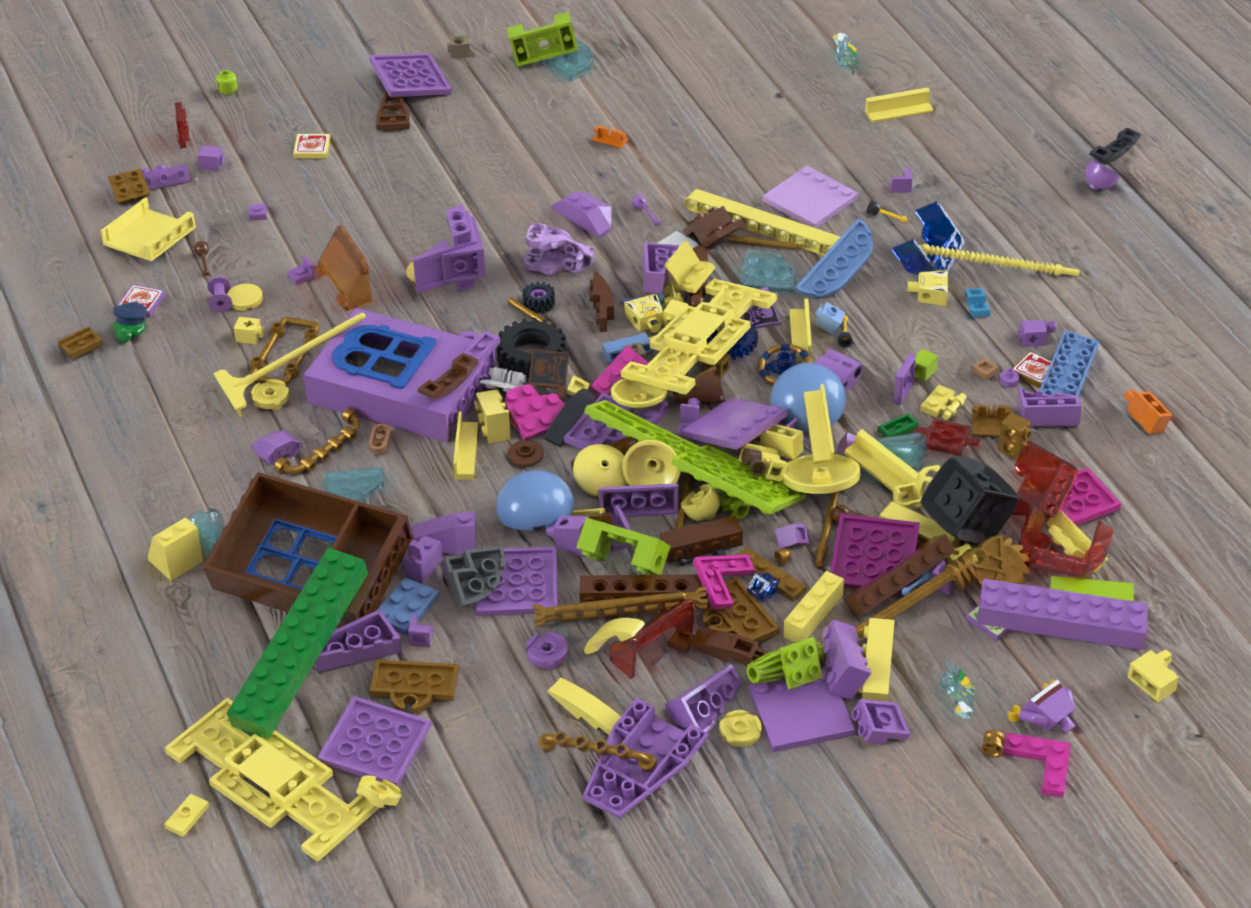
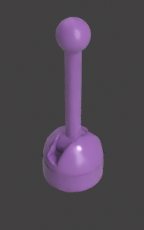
(642, 204)

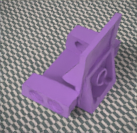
(453, 263)

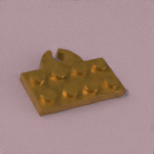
(744, 618)
(414, 682)

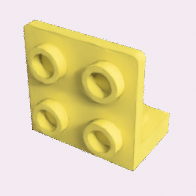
(687, 269)

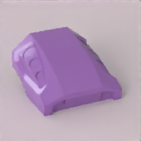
(276, 445)

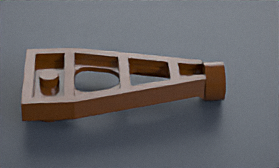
(392, 121)

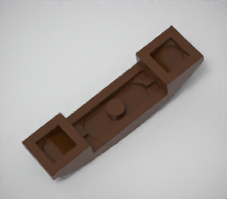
(450, 380)

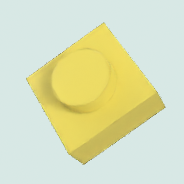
(575, 385)

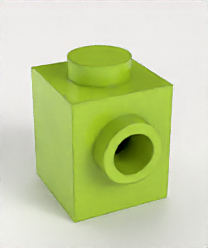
(925, 364)

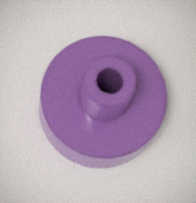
(1009, 378)

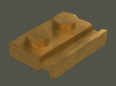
(80, 342)

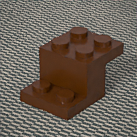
(713, 226)

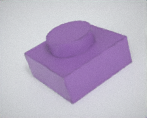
(257, 212)

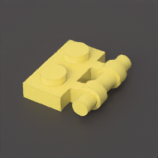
(939, 399)

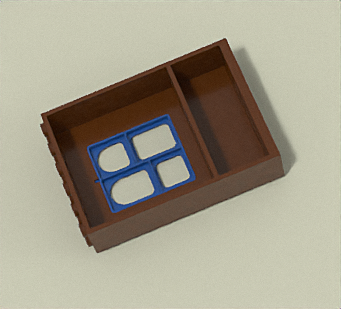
(279, 504)

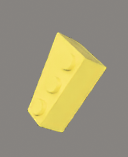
(492, 416)

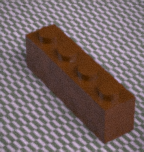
(703, 538)

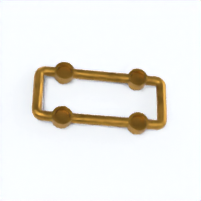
(278, 331)

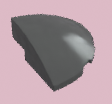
(473, 573)

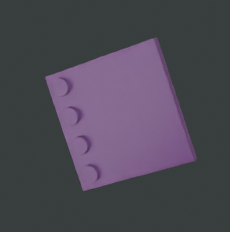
(410, 75)
(734, 423)
(525, 581)
(800, 714)
(374, 741)

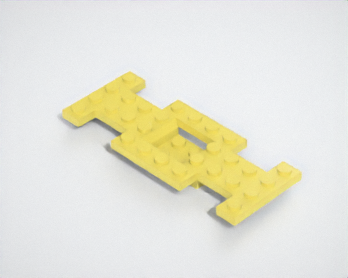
(684, 337)
(280, 769)

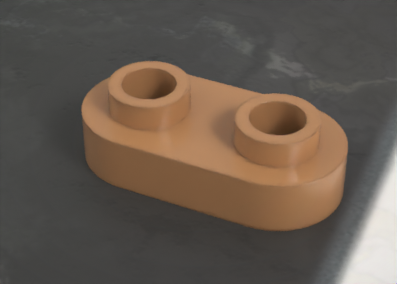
(379, 438)

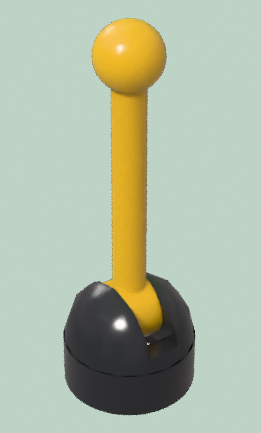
(874, 208)
(845, 338)

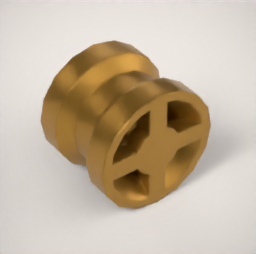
(993, 743)

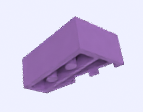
(1049, 409)

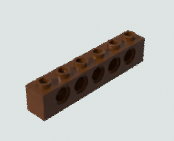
(626, 586)

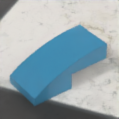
(977, 302)

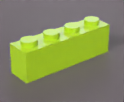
(1101, 588)

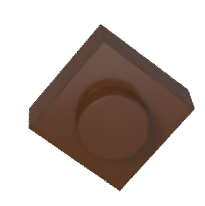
(681, 640)

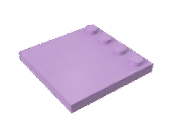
(810, 197)

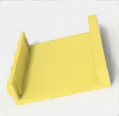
(146, 231)

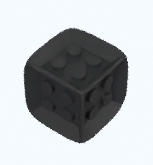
(969, 499)

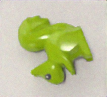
(733, 504)

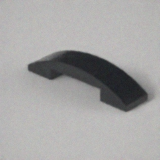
(1117, 148)
(569, 416)

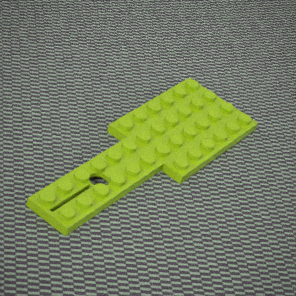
(703, 462)

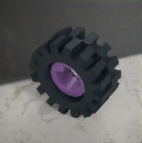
(539, 297)

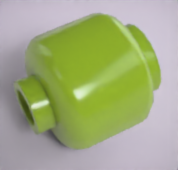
(226, 82)

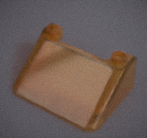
(346, 270)

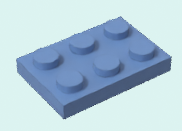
(407, 600)

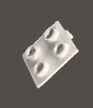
(503, 379)

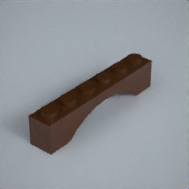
(886, 585)

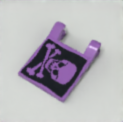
(762, 317)

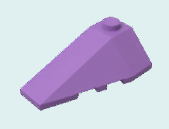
(454, 531)
(705, 700)

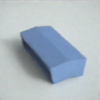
(614, 348)

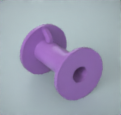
(220, 300)

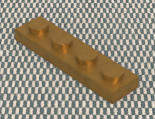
(788, 585)

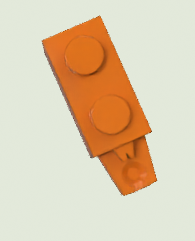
(1148, 411)

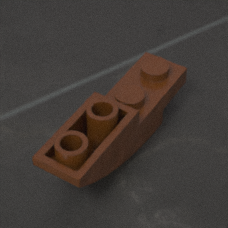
(602, 300)
(727, 646)

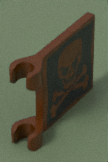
(549, 370)

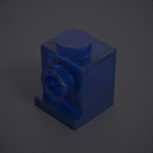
(767, 587)

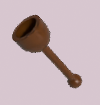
(202, 252)

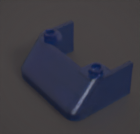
(937, 231)

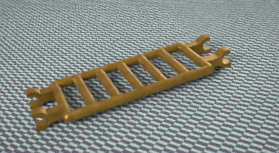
(559, 614)

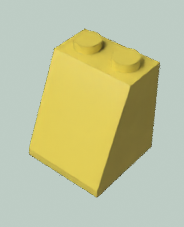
(176, 549)

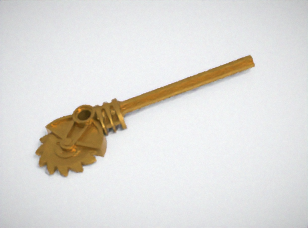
(995, 562)

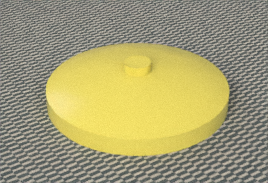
(821, 478)

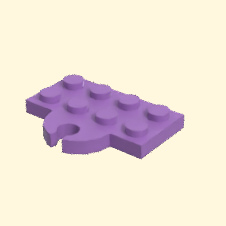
(591, 432)

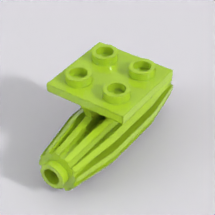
(794, 662)

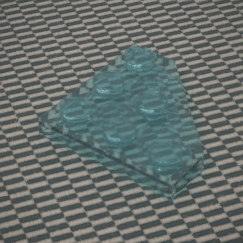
(354, 483)

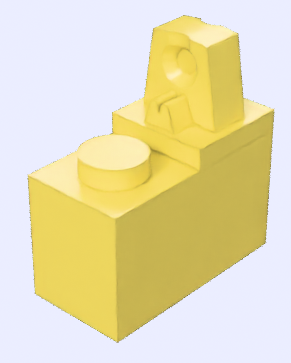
(1152, 674)

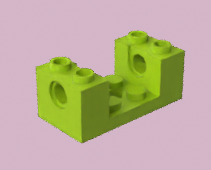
(526, 43)
(598, 537)

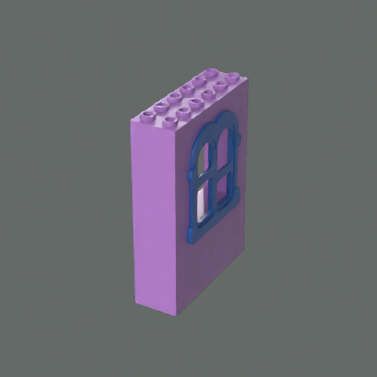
(390, 399)

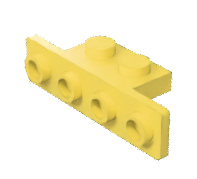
(1070, 537)

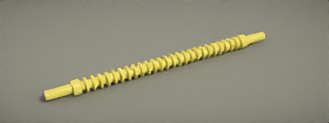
(1057, 269)

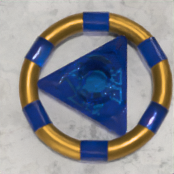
(783, 362)

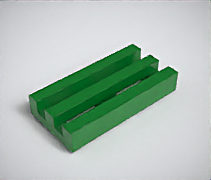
(899, 428)

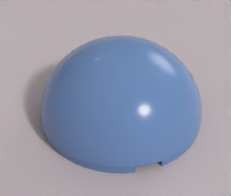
(805, 377)
(533, 500)

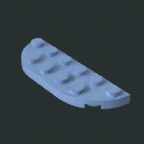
(839, 263)

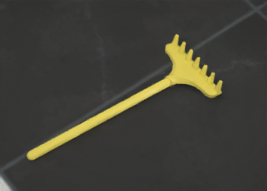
(235, 387)

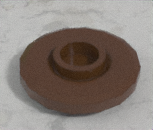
(525, 453)

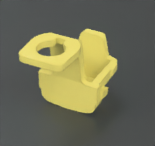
(914, 489)

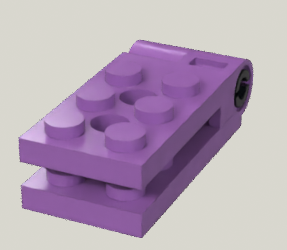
(843, 366)

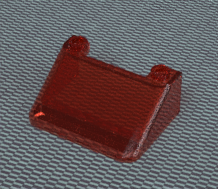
(1045, 480)
(624, 653)

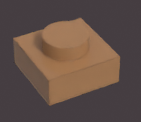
(985, 369)

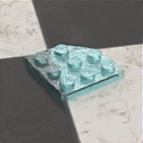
(572, 64)
(767, 270)

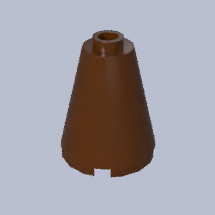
(706, 388)

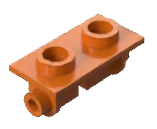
(615, 138)

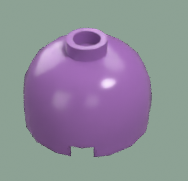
(1100, 176)

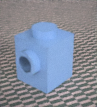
(828, 318)

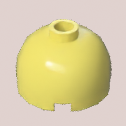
(702, 504)

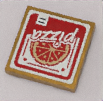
(1033, 368)

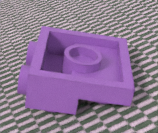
(880, 721)

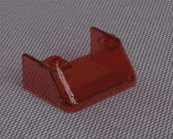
(1038, 545)

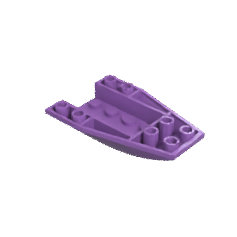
(622, 784)

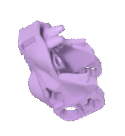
(555, 251)

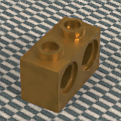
(1014, 435)

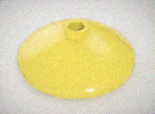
(637, 394)
(640, 471)
(590, 472)

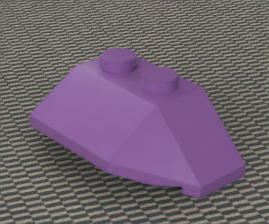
(586, 212)

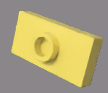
(186, 815)

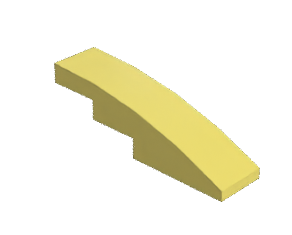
(584, 705)

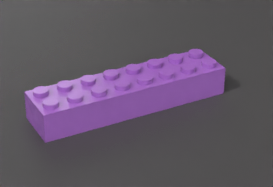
(1063, 614)

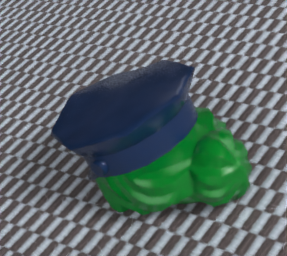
(129, 320)

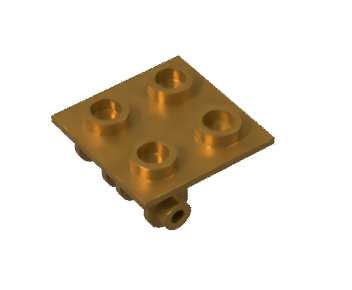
(129, 186)
(988, 421)

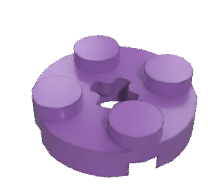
(547, 659)

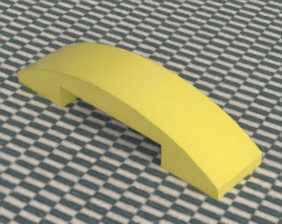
(622, 627)

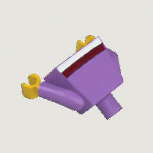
(1047, 708)

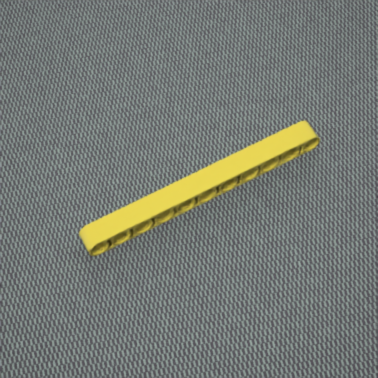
(764, 222)

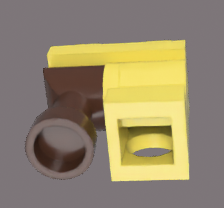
(763, 461)

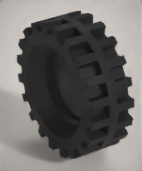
(527, 332)

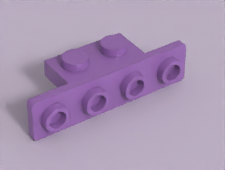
(165, 176)

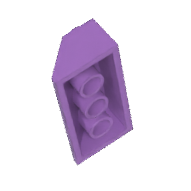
(640, 500)

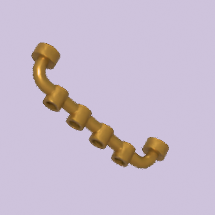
(309, 463)
(549, 742)

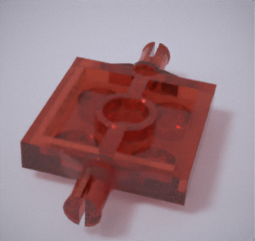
(182, 125)
(947, 437)

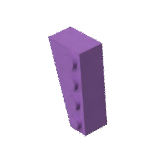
(653, 265)
(359, 641)
(844, 660)

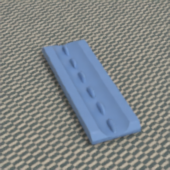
(1073, 363)

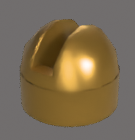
(782, 556)

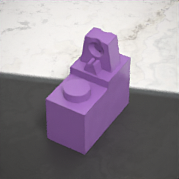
(422, 558)

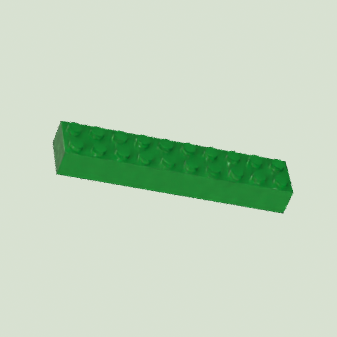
(297, 643)

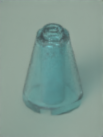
(907, 447)
(209, 528)

